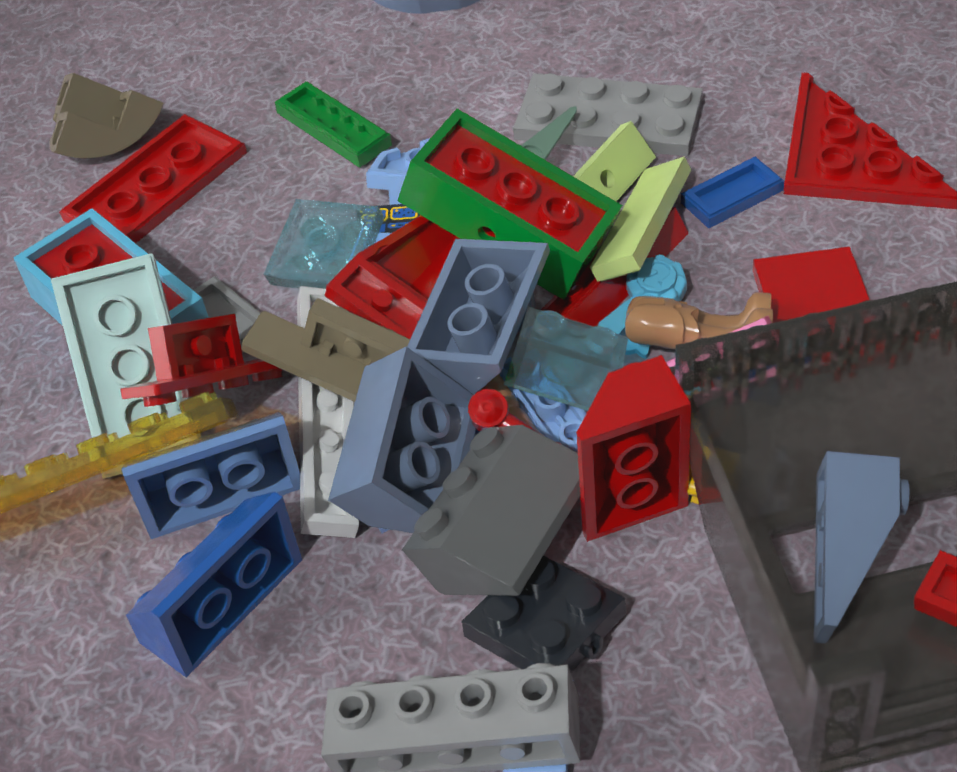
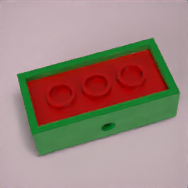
(500, 191)

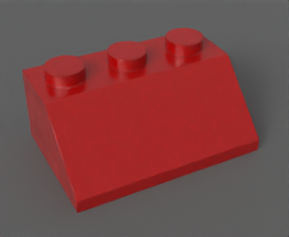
(634, 449)

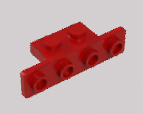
(194, 357)

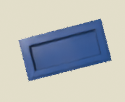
(732, 192)

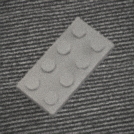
(660, 112)

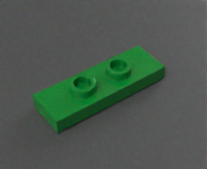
(333, 124)

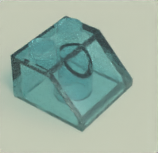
(563, 358)

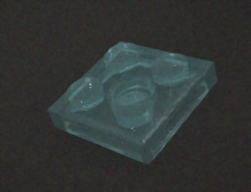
(321, 242)

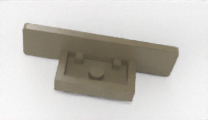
(326, 351)

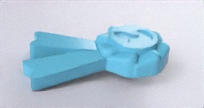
(656, 278)

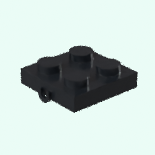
(548, 620)

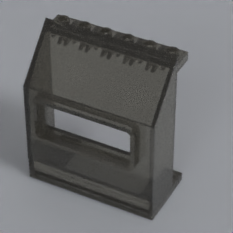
(760, 425)

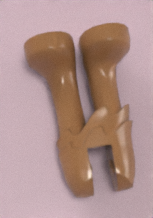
(673, 322)

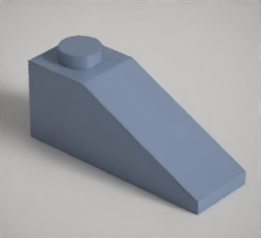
(854, 514)

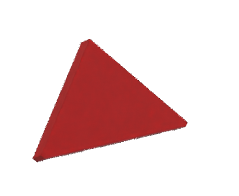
(848, 159)

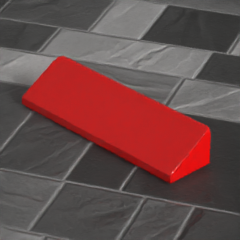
(594, 300)

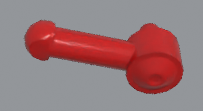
(490, 409)

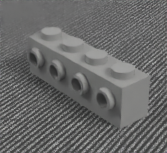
(455, 722)

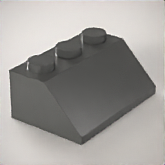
(496, 513)

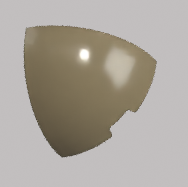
(99, 119)

